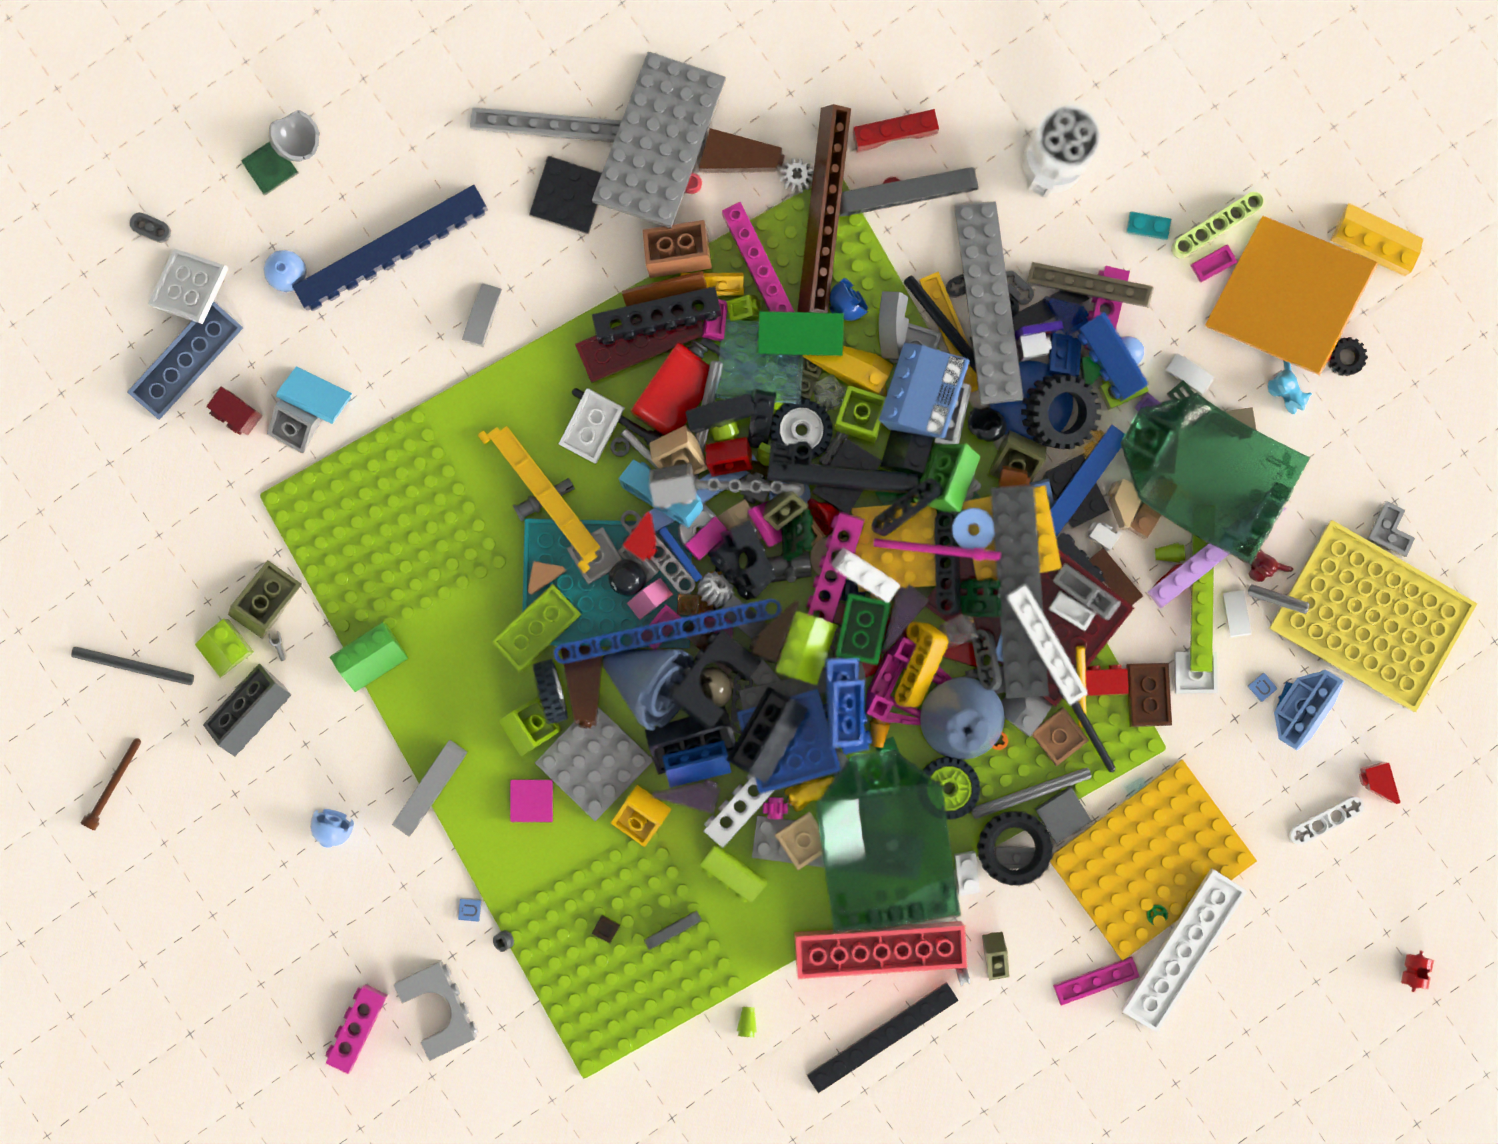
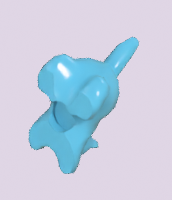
(1286, 385)

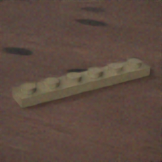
(1090, 284)

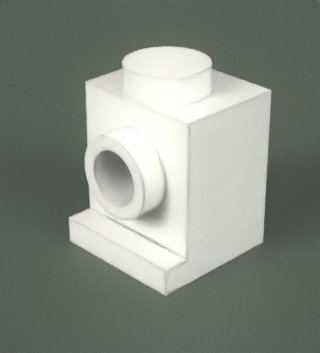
(1103, 535)

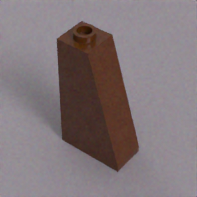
(738, 154)
(584, 686)

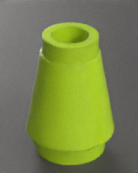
(1170, 553)
(747, 1023)

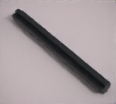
(940, 319)

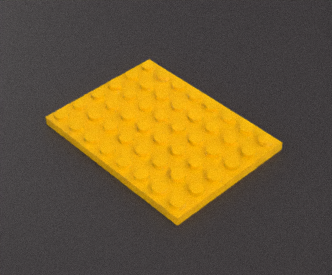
(1150, 854)

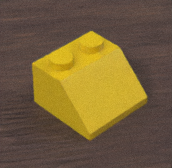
(641, 816)

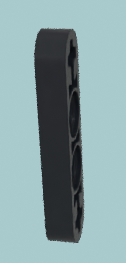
(908, 510)

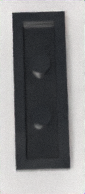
(761, 422)

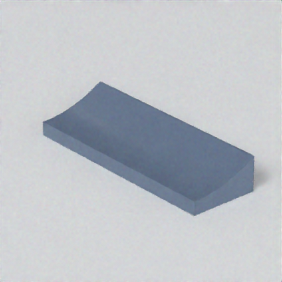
(184, 361)

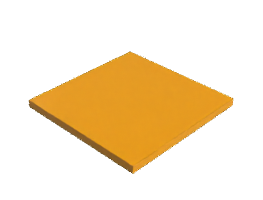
(1291, 295)

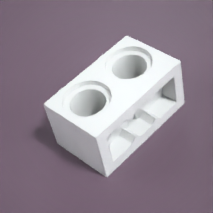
(1033, 347)

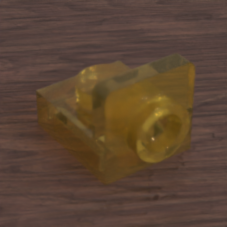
(1089, 447)

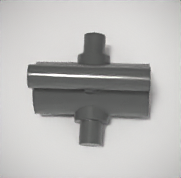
(790, 570)

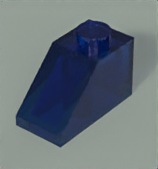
(1071, 314)

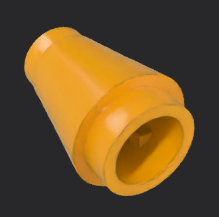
(878, 732)

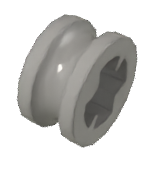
(963, 976)

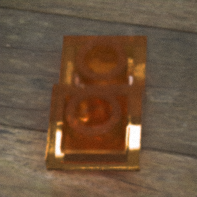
(692, 605)

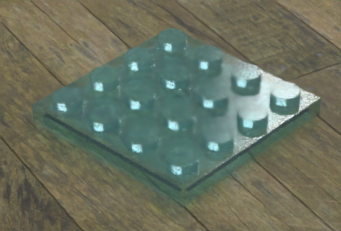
(747, 370)

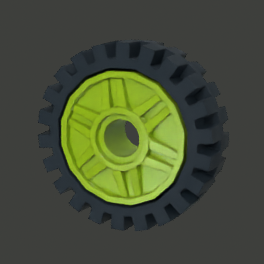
(965, 784)

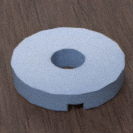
(976, 516)

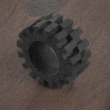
(1356, 348)

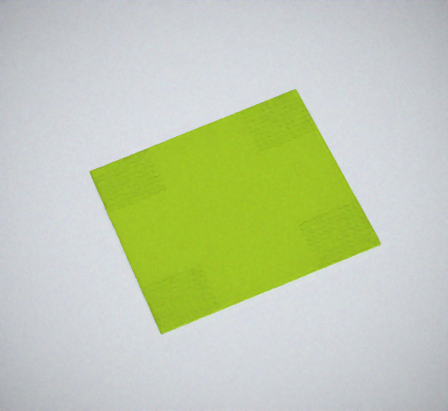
(426, 539)

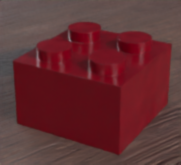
(237, 413)

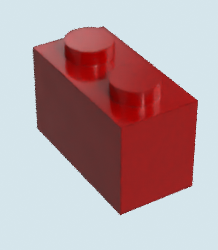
(729, 456)
(1107, 681)

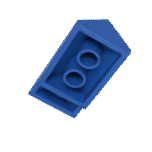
(845, 702)

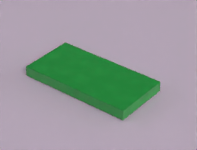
(801, 333)

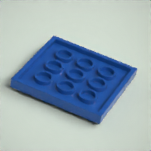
(807, 753)

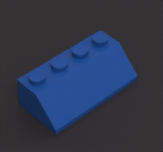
(1112, 357)

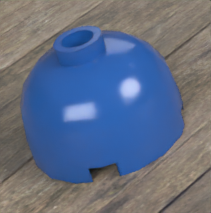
(847, 301)

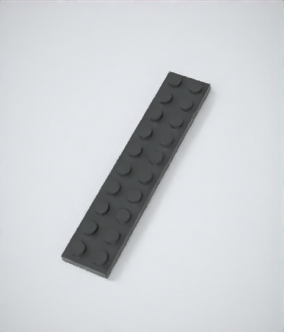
(1018, 565)

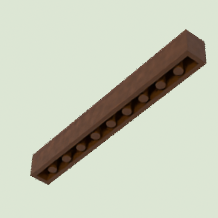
(824, 209)

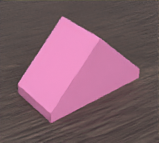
(649, 598)

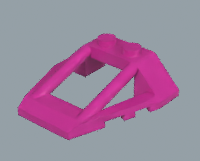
(878, 694)

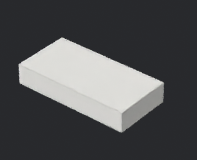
(1072, 610)

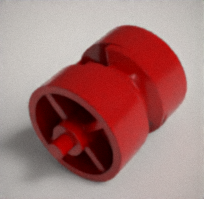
(1417, 971)

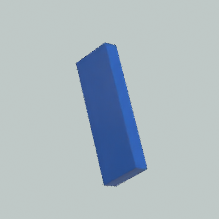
(680, 554)

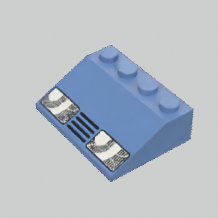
(923, 391)

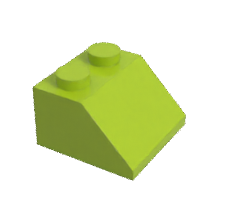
(223, 647)
(528, 726)

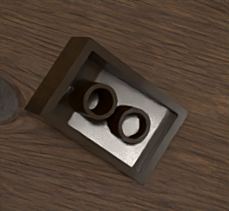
(771, 638)

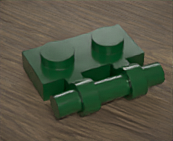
(794, 539)
(981, 605)

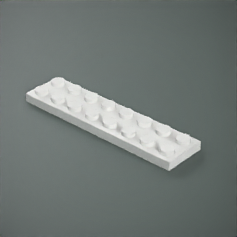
(1184, 950)

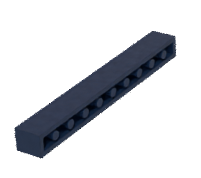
(389, 248)

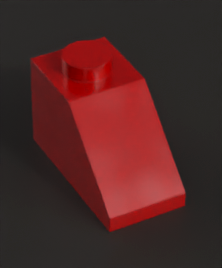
(643, 539)
(1380, 781)

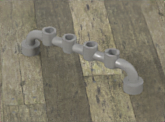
(755, 486)

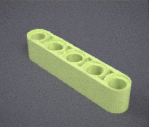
(1224, 218)

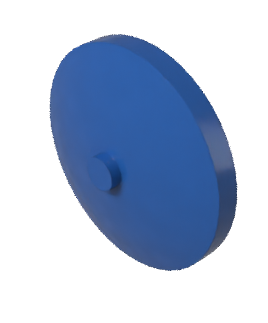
(1059, 410)

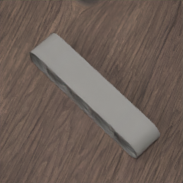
(665, 559)
(429, 788)

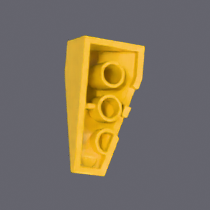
(856, 368)

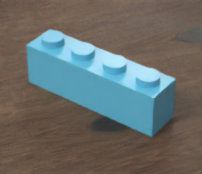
(636, 481)

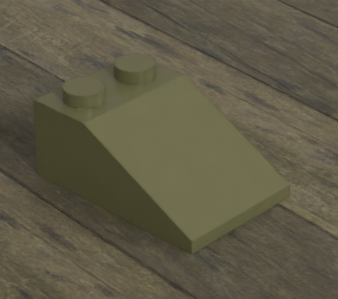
(264, 599)

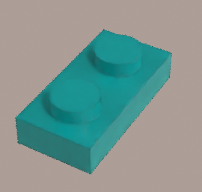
(1148, 225)

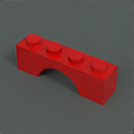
(909, 126)

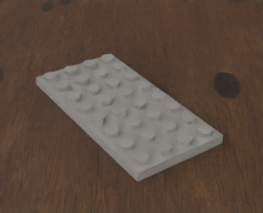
(659, 139)

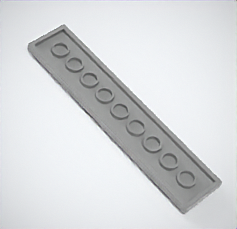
(988, 303)

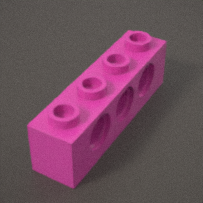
(1114, 307)
(346, 1060)

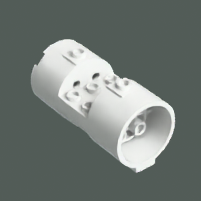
(1061, 149)

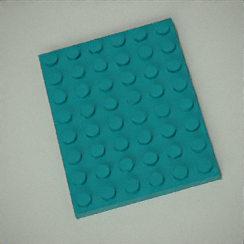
(599, 604)

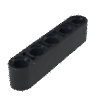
(951, 573)

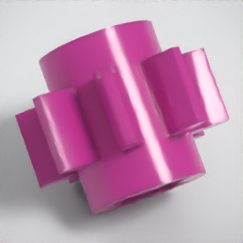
(775, 808)

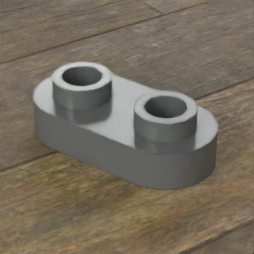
(150, 228)

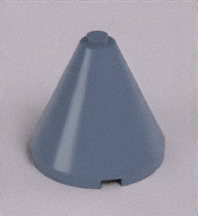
(645, 681)

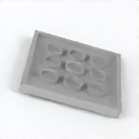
(594, 764)

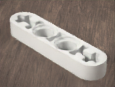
(1325, 818)

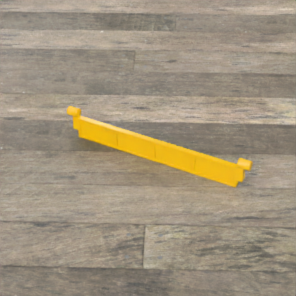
(544, 493)

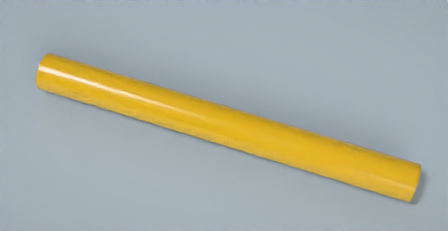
(1080, 664)

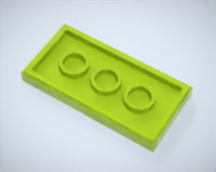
(536, 628)

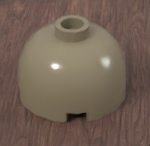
(716, 685)

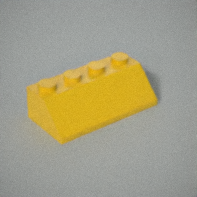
(1378, 240)

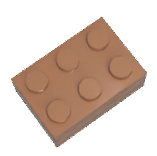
(677, 249)

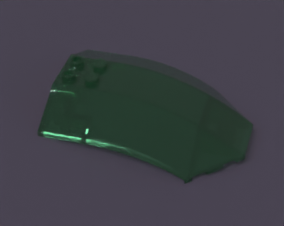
(1211, 473)
(886, 845)

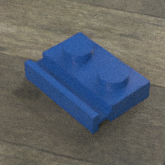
(1064, 355)

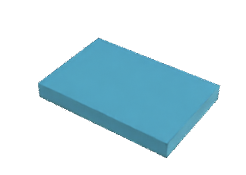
(314, 395)

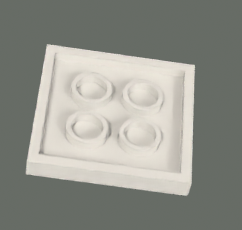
(188, 286)

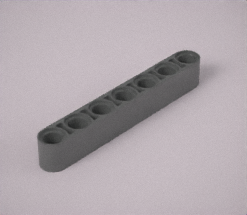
(908, 191)

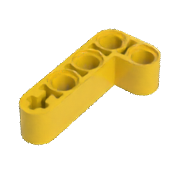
(923, 663)

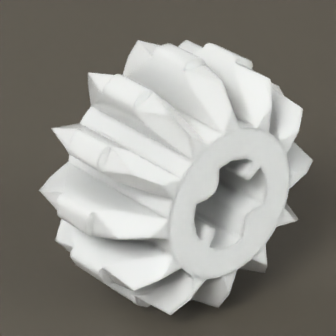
(796, 183)
(715, 589)

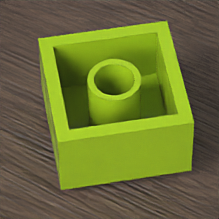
(860, 414)

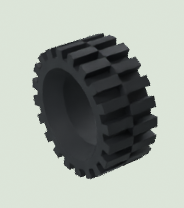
(1039, 404)
(1041, 857)

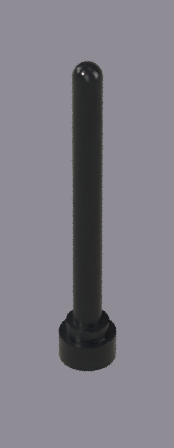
(648, 436)
(1092, 735)

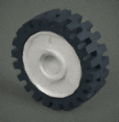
(806, 414)
(550, 691)

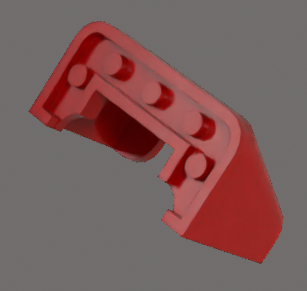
(672, 391)

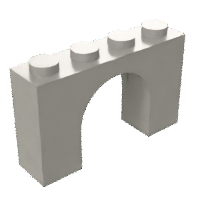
(437, 980)

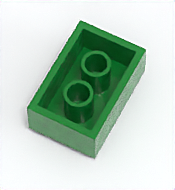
(863, 629)

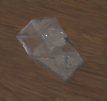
(959, 630)

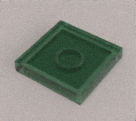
(268, 168)

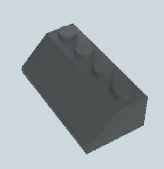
(246, 710)

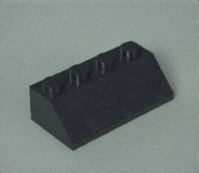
(906, 452)
(767, 734)
(685, 735)

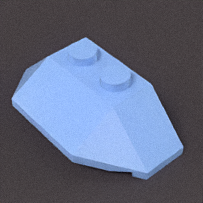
(1306, 707)

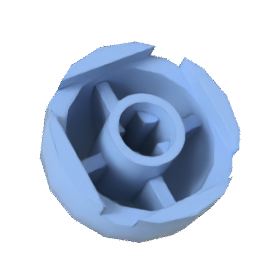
(284, 270)
(330, 827)

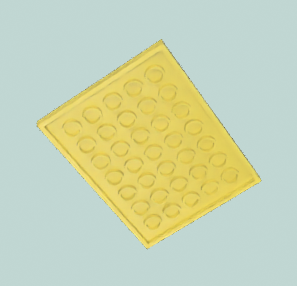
(1374, 616)

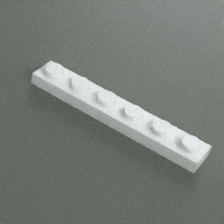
(1046, 644)

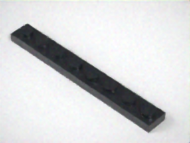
(882, 1037)

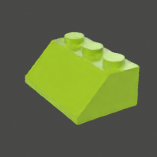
(806, 648)
(732, 874)

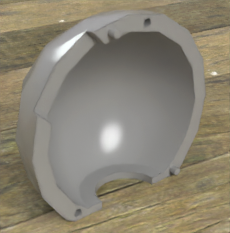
(294, 136)

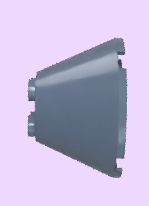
(962, 718)

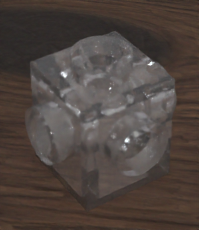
(829, 393)

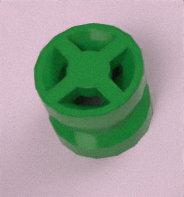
(1163, 911)

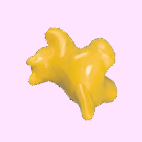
(806, 792)

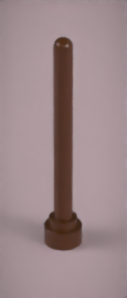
(91, 820)

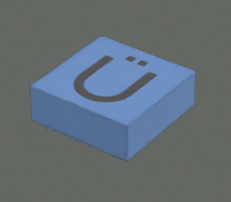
(1262, 687)
(469, 910)

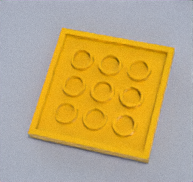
(1047, 544)
(901, 565)

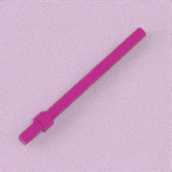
(976, 553)

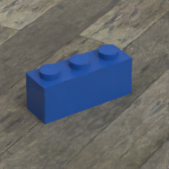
(696, 764)

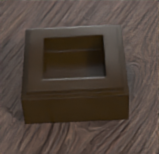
(606, 929)

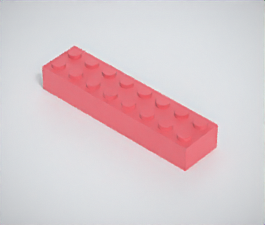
(881, 950)

